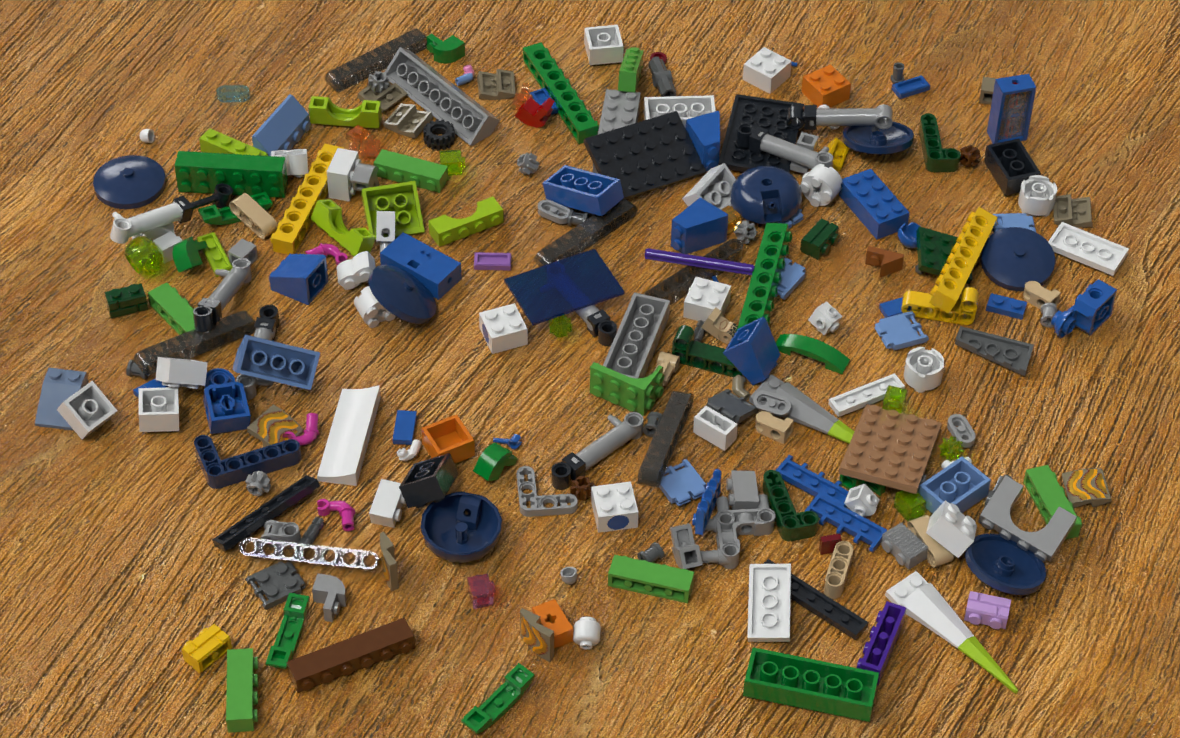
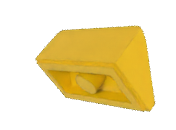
(839, 152)

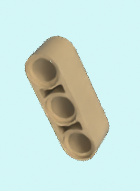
(253, 215)
(937, 554)
(838, 569)

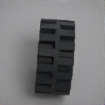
(439, 127)

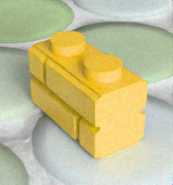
(206, 648)

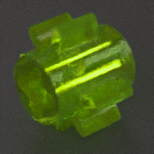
(560, 326)
(951, 451)

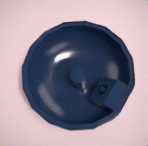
(766, 195)
(461, 527)

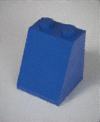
(705, 136)
(699, 227)
(300, 277)
(753, 351)

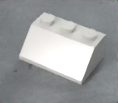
(713, 187)

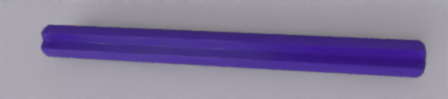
(699, 261)

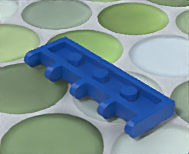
(811, 482)
(707, 503)
(847, 521)

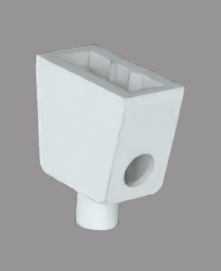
(385, 225)

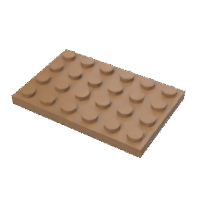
(890, 448)

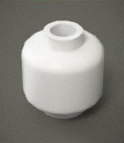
(586, 632)

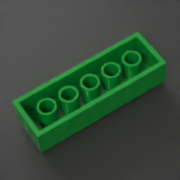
(244, 173)
(810, 684)

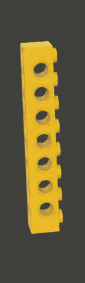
(298, 216)
(963, 260)

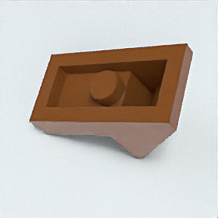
(888, 261)

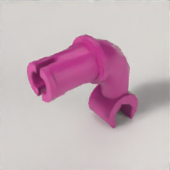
(329, 249)
(309, 434)
(344, 509)

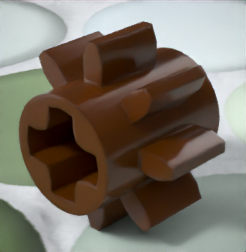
(969, 156)
(581, 488)

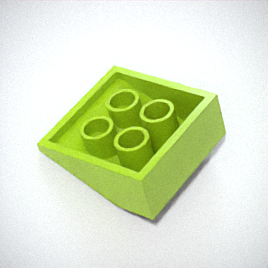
(398, 198)

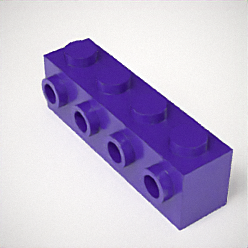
(882, 639)

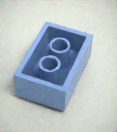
(957, 484)

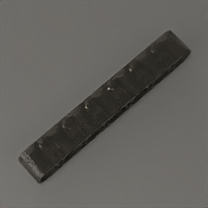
(374, 60)
(586, 233)
(680, 283)
(195, 342)
(665, 439)
(300, 554)

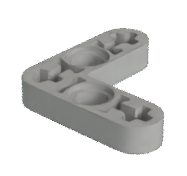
(537, 502)

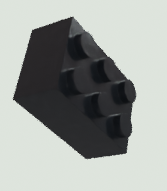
(1010, 165)
(428, 481)

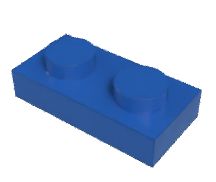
(1006, 306)

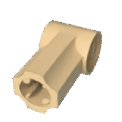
(669, 363)

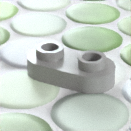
(553, 211)
(773, 403)
(963, 432)

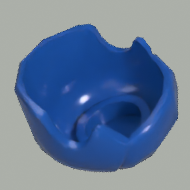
(907, 235)

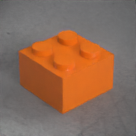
(826, 87)
(448, 437)

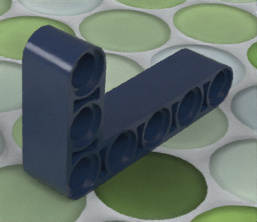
(236, 468)

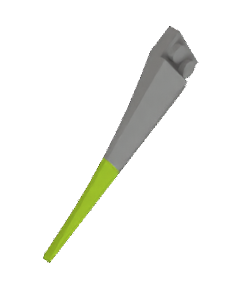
(805, 409)

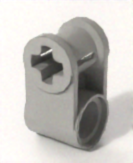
(281, 532)

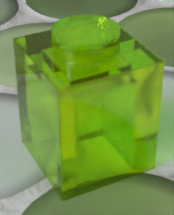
(453, 160)
(895, 399)
(910, 505)

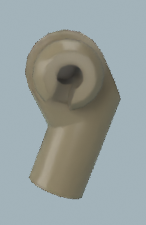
(737, 387)

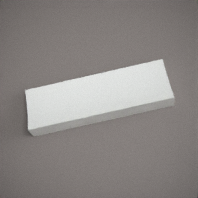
(349, 436)

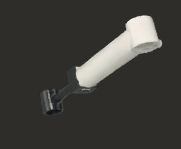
(179, 210)

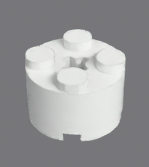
(821, 185)
(1037, 196)
(370, 309)
(923, 369)

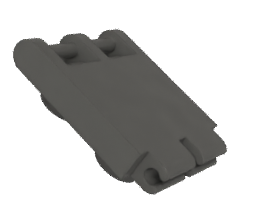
(731, 406)
(276, 583)

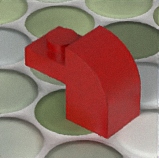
(534, 114)

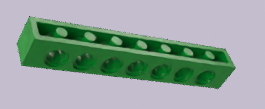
(549, 76)
(766, 273)

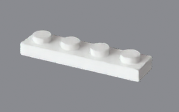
(863, 395)

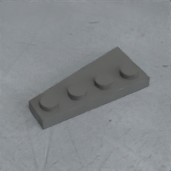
(1001, 350)

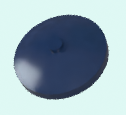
(884, 141)
(129, 182)
(1017, 256)
(402, 294)
(1005, 565)

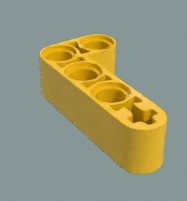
(962, 312)

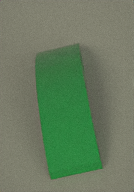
(225, 216)
(815, 349)
(289, 632)
(500, 701)

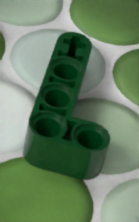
(934, 156)
(701, 354)
(791, 525)

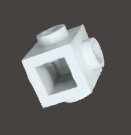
(825, 318)
(862, 500)

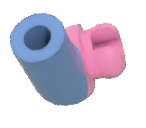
(466, 77)

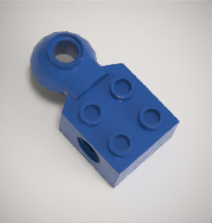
(1088, 312)
(225, 402)

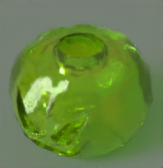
(143, 256)

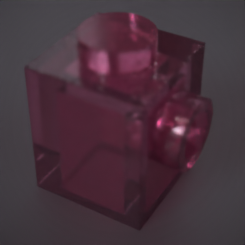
(481, 591)

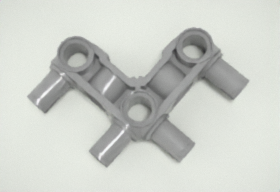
(730, 524)

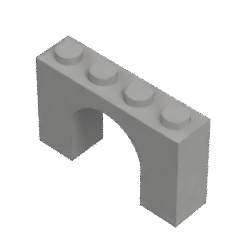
(1043, 542)

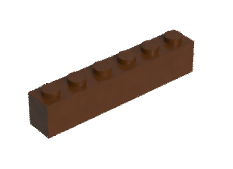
(351, 655)

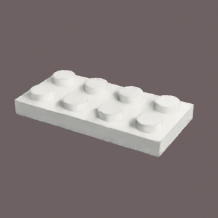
(1088, 248)
(769, 603)

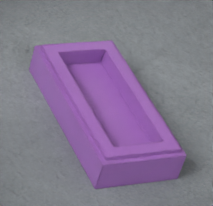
(492, 261)

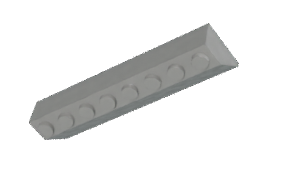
(440, 97)

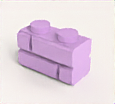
(987, 610)

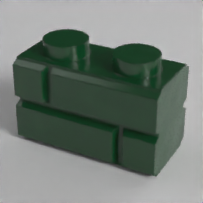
(820, 239)
(126, 300)

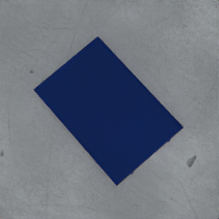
(563, 286)

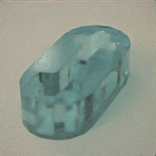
(233, 93)

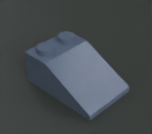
(56, 388)

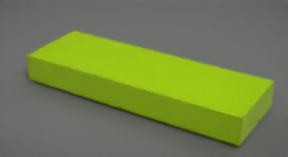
(214, 253)

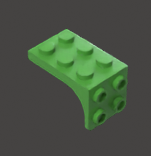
(630, 393)

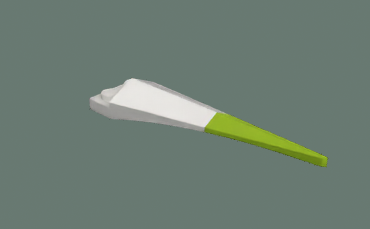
(931, 610)

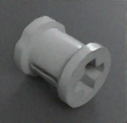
(1048, 311)

